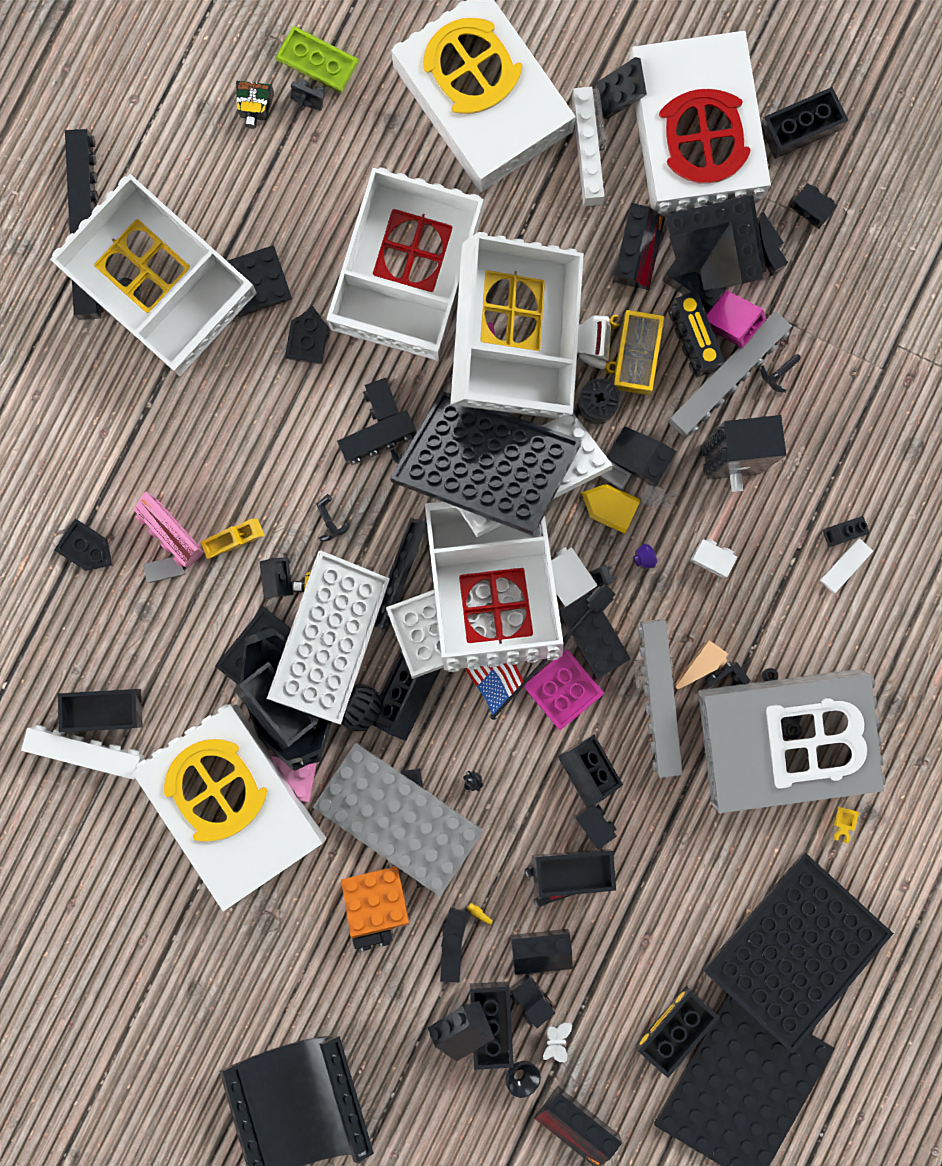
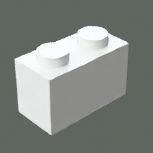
(714, 558)

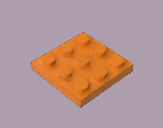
(375, 902)

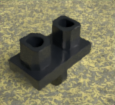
(306, 96)

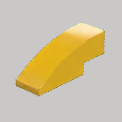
(232, 538)

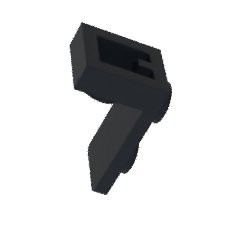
(845, 531)
(738, 675)

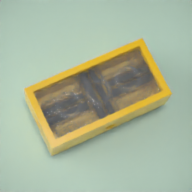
(638, 352)

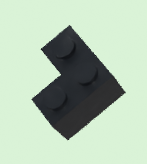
(536, 1004)

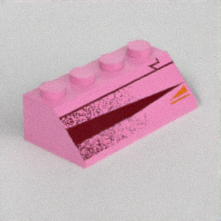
(168, 530)

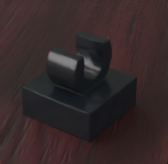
(602, 576)

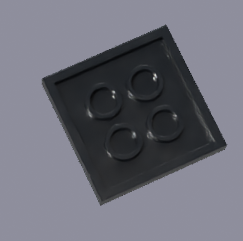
(267, 276)

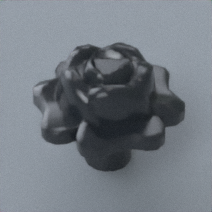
(473, 781)

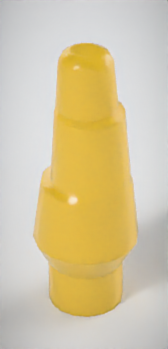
(477, 912)

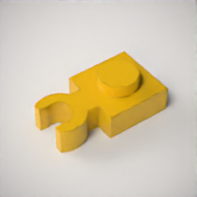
(845, 820)

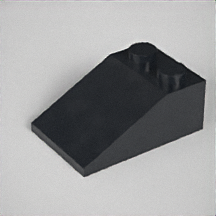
(641, 455)

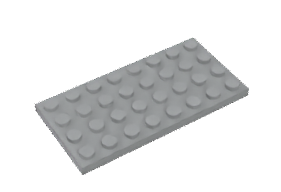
(398, 819)

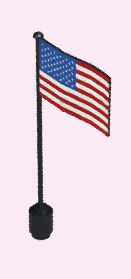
(503, 682)

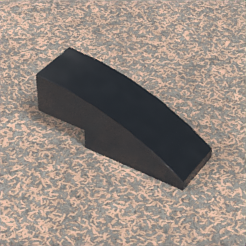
(771, 245)

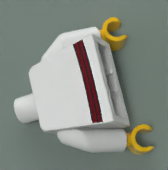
(595, 341)

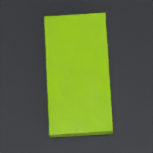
(317, 59)

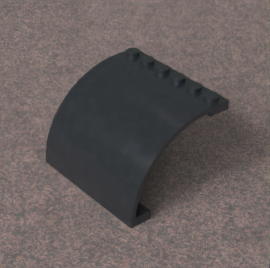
(296, 1105)

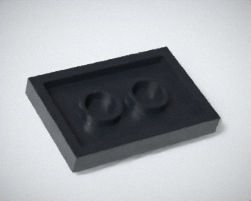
(622, 88)

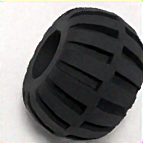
(362, 708)

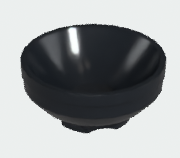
(527, 1083)

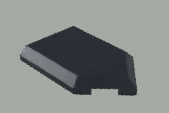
(307, 338)
(84, 547)

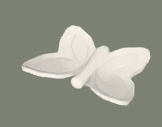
(555, 1038)

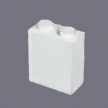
(570, 577)

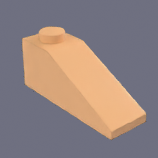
(703, 663)

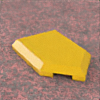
(611, 506)

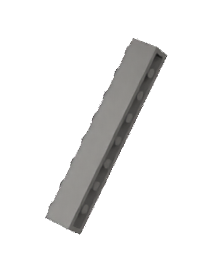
(727, 376)
(660, 697)

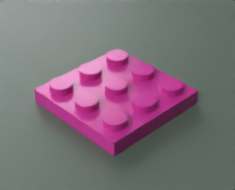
(563, 689)

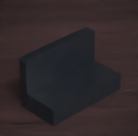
(276, 577)

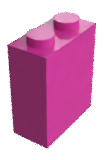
(735, 318)

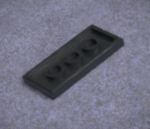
(232, 660)

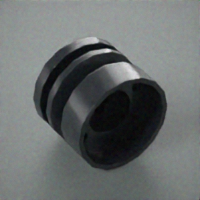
(598, 412)

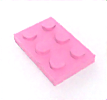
(300, 780)

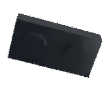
(454, 929)

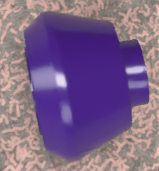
(645, 557)

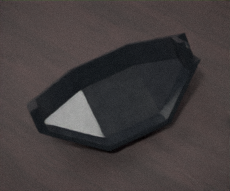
(309, 748)

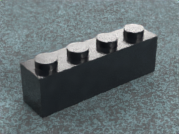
(377, 437)

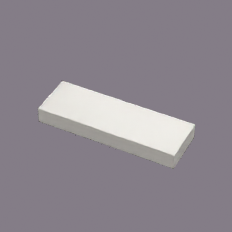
(846, 565)

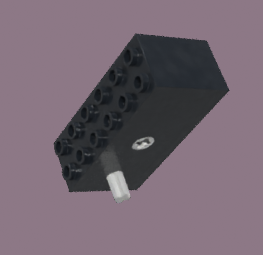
(743, 448)

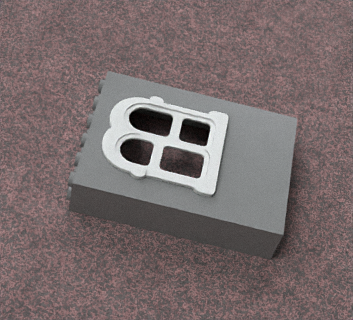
(748, 746)

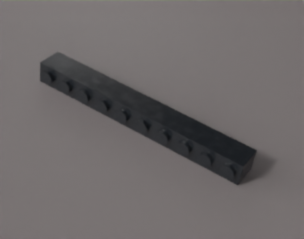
(81, 202)

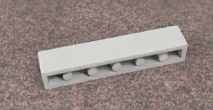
(588, 146)
(81, 752)

